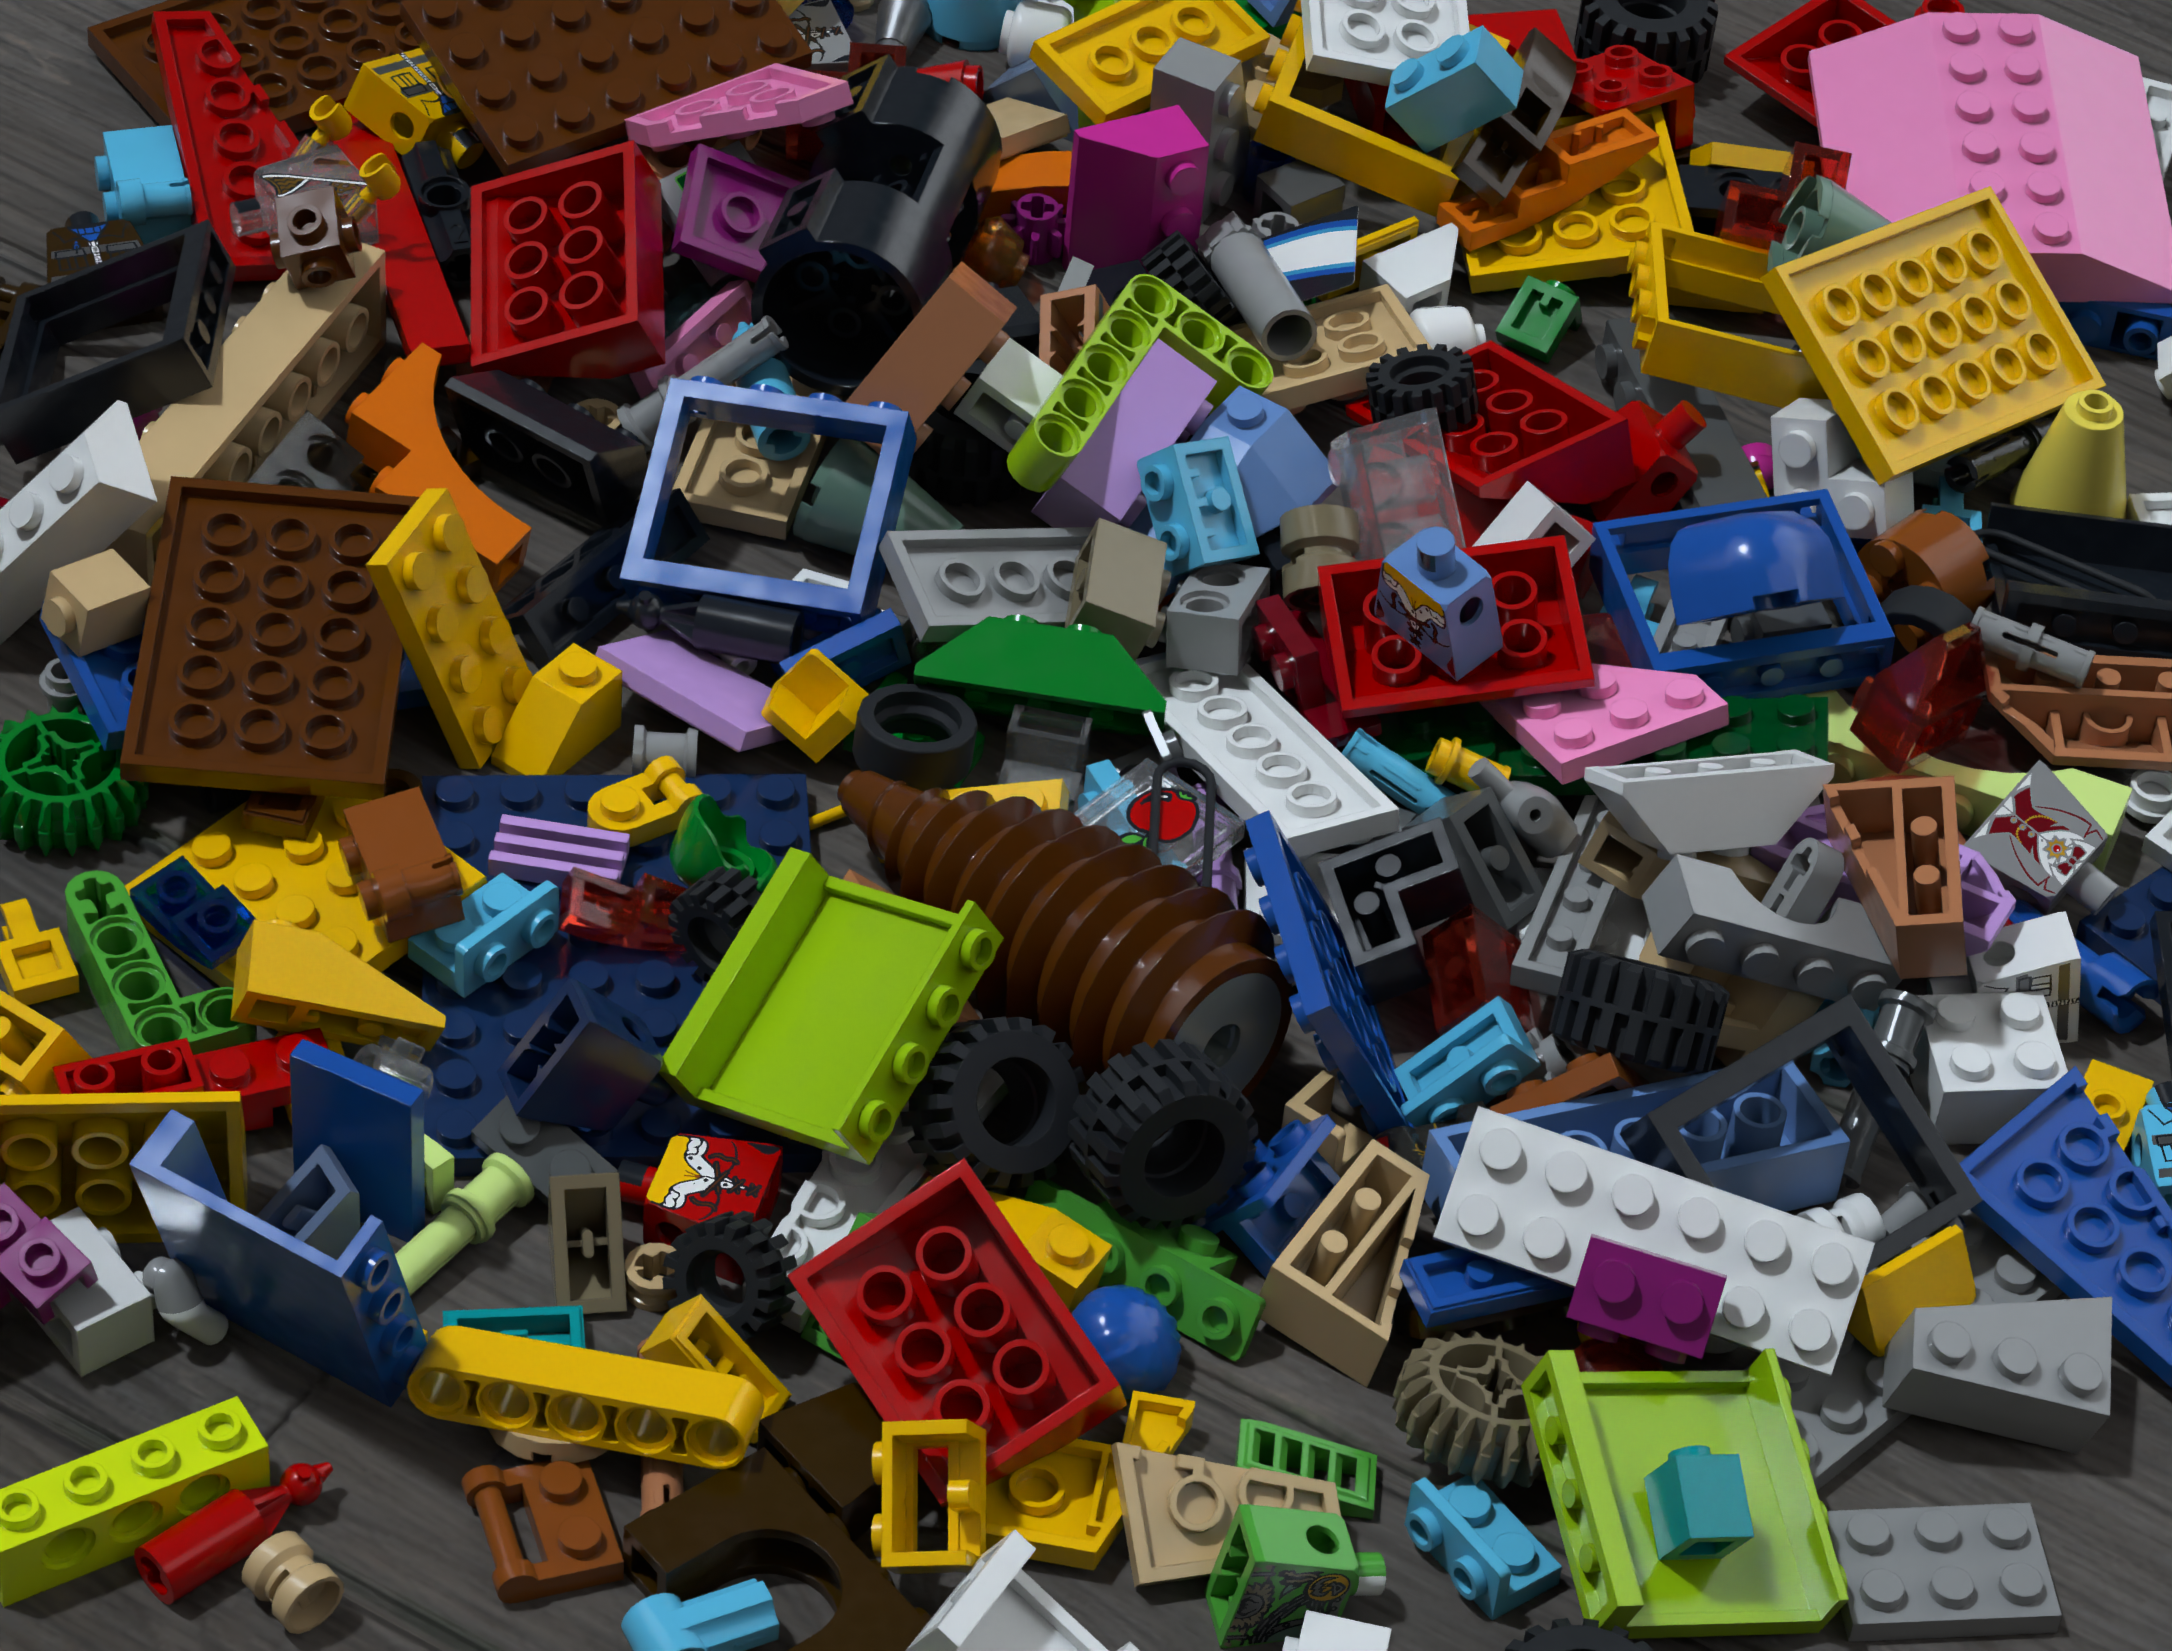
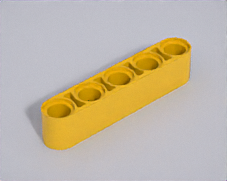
(586, 1397)

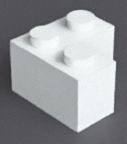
(1818, 453)

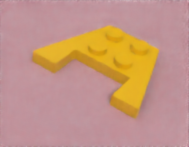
(1071, 1497)

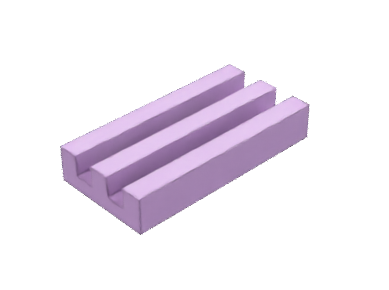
(560, 846)

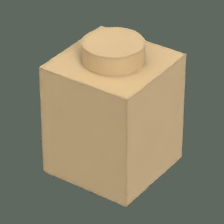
(95, 602)

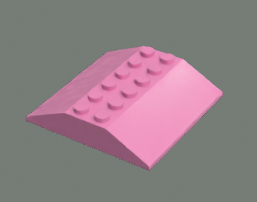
(2016, 108)

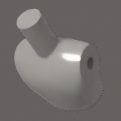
(1530, 809)

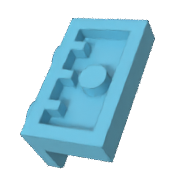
(1198, 505)
(498, 929)
(1480, 1544)

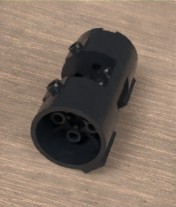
(875, 221)

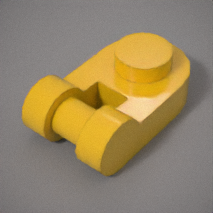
(630, 806)

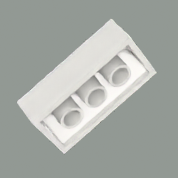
(71, 511)

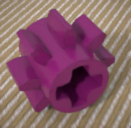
(1040, 224)

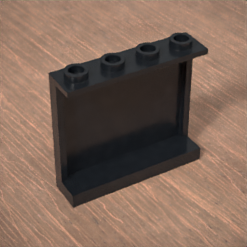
(2103, 615)

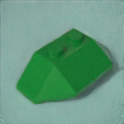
(1045, 668)

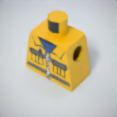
(406, 106)

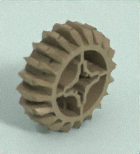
(1469, 1408)

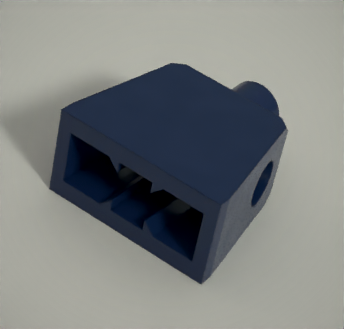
(583, 1063)

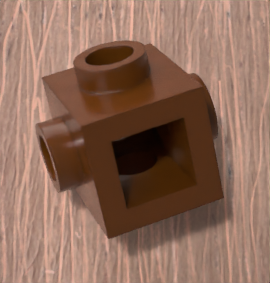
(315, 238)

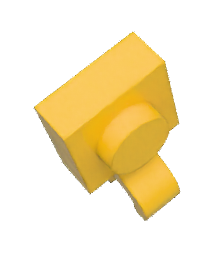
(33, 962)

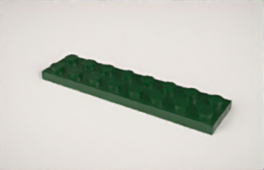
(1753, 728)

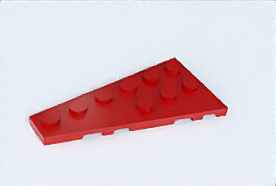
(219, 129)

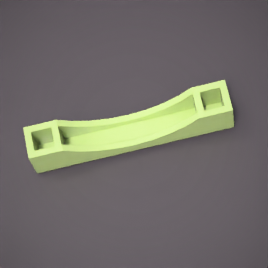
(1976, 790)

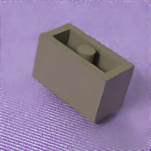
(1120, 585)

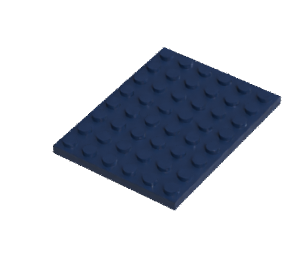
(648, 983)

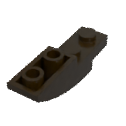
(1504, 145)

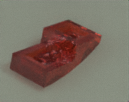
(617, 913)

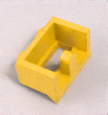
(896, 1469)

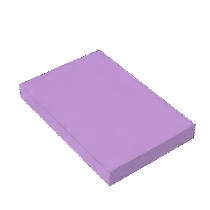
(694, 688)

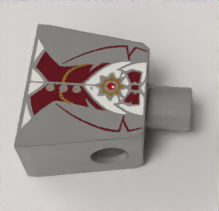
(2045, 845)

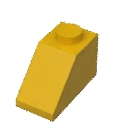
(561, 715)

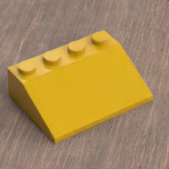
(79, 1148)

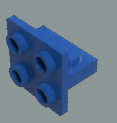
(1277, 1193)

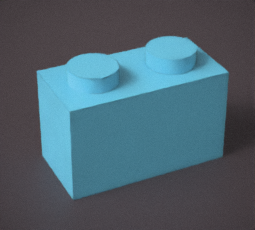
(1454, 89)

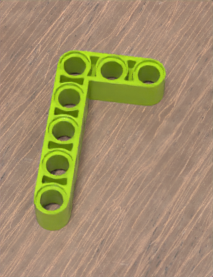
(1108, 359)

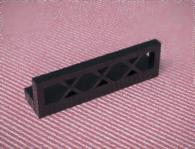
(583, 588)

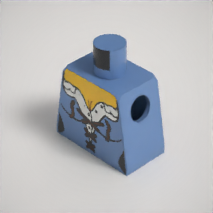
(1440, 601)

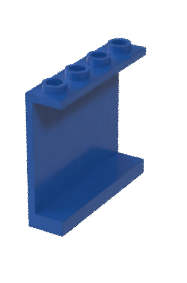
(333, 1313)

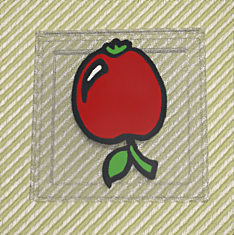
(1127, 808)

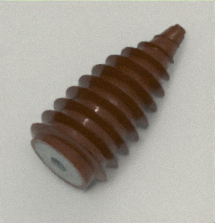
(1091, 927)

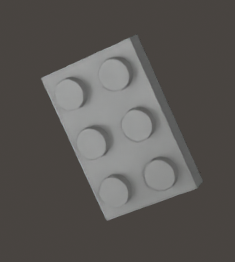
(1943, 1572)

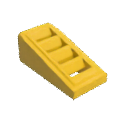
(699, 1330)

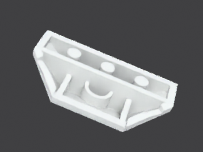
(1711, 801)

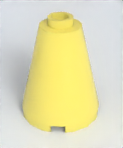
(2079, 460)

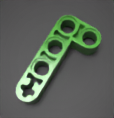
(131, 978)

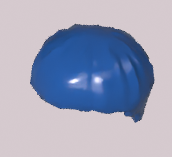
(1131, 1336)

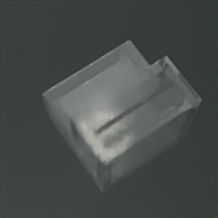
(1047, 747)

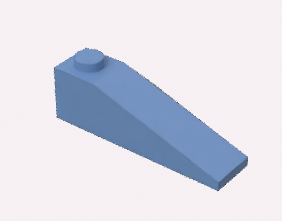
(1273, 457)

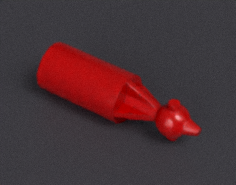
(223, 1532)

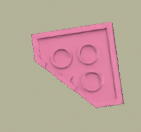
(742, 107)
(1610, 723)

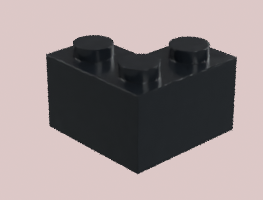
(1386, 895)

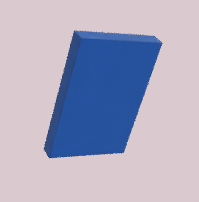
(370, 1126)

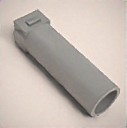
(1258, 288)

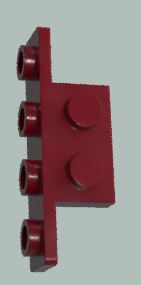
(1302, 670)

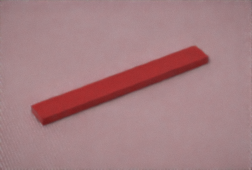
(414, 279)

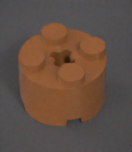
(1932, 553)

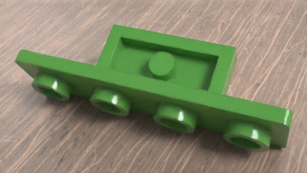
(1175, 1265)

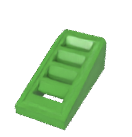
(1273, 1445)

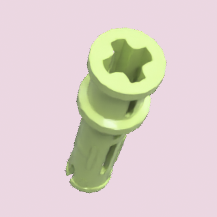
(465, 1218)

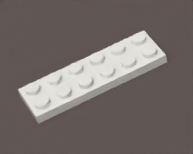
(1270, 758)
(1541, 1195)

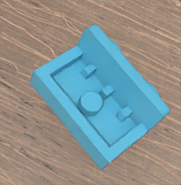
(1467, 1065)

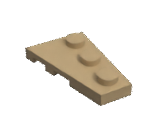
(1183, 1507)

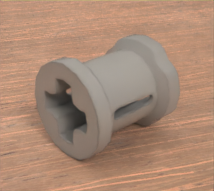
(652, 745)

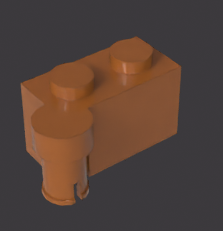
(402, 865)

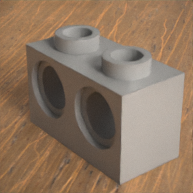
(1213, 618)

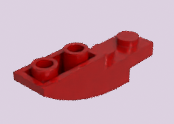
(253, 1068)

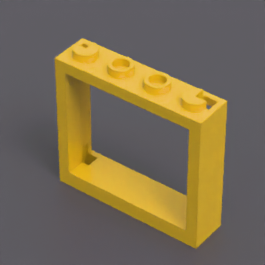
(1344, 146)
(1699, 354)

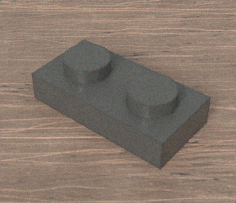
(537, 1147)

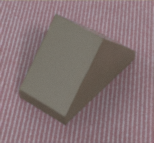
(587, 1242)

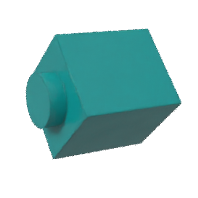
(1698, 1505)

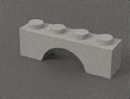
(1714, 922)

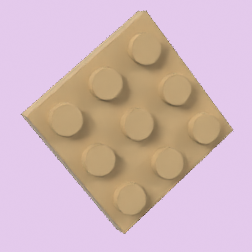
(1349, 338)

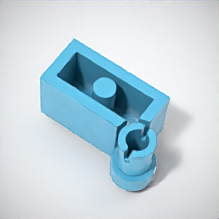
(144, 181)

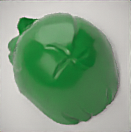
(716, 840)

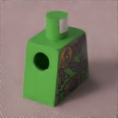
(1279, 1567)

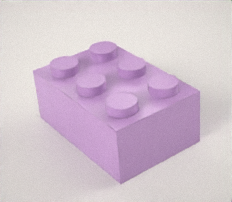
(1152, 411)

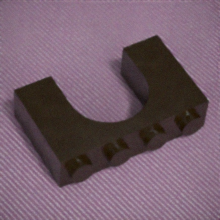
(767, 1523)

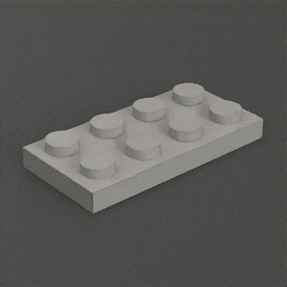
(968, 574)

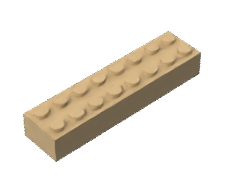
(277, 363)

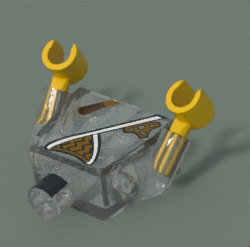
(316, 167)

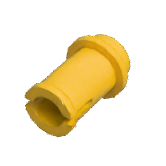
(1452, 762)

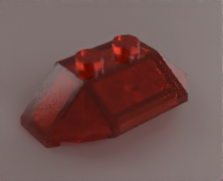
(1922, 700)

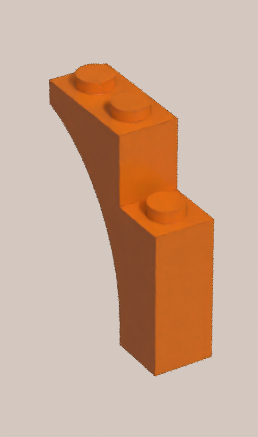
(403, 443)

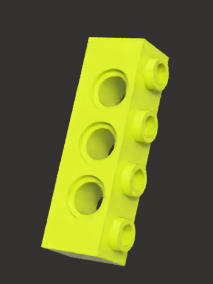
(123, 1496)

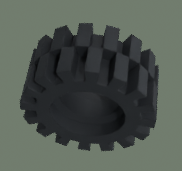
(1185, 271)
(1422, 382)
(711, 916)
(755, 1254)

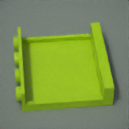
(828, 1009)
(1614, 1429)

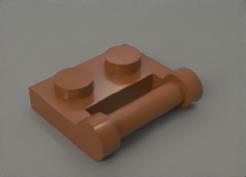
(566, 1522)

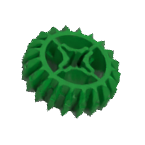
(63, 784)

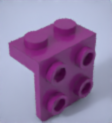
(1646, 1299)

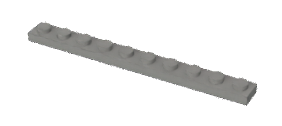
(1575, 898)

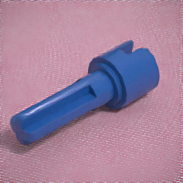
(2105, 981)

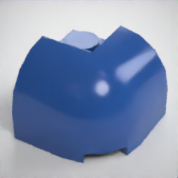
(1750, 566)

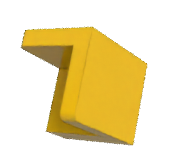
(814, 704)

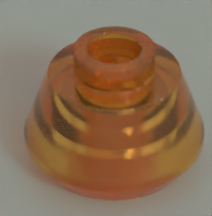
(997, 252)

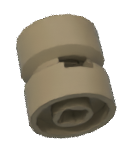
(1311, 539)

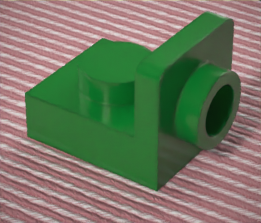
(1539, 318)

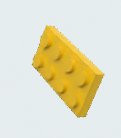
(1111, 54)
(451, 626)

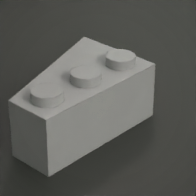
(1214, 99)
(2006, 1368)

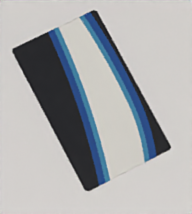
(1316, 254)

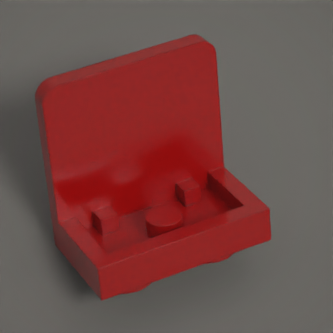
(1635, 82)

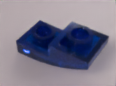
(192, 914)

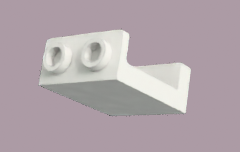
(1004, 1610)

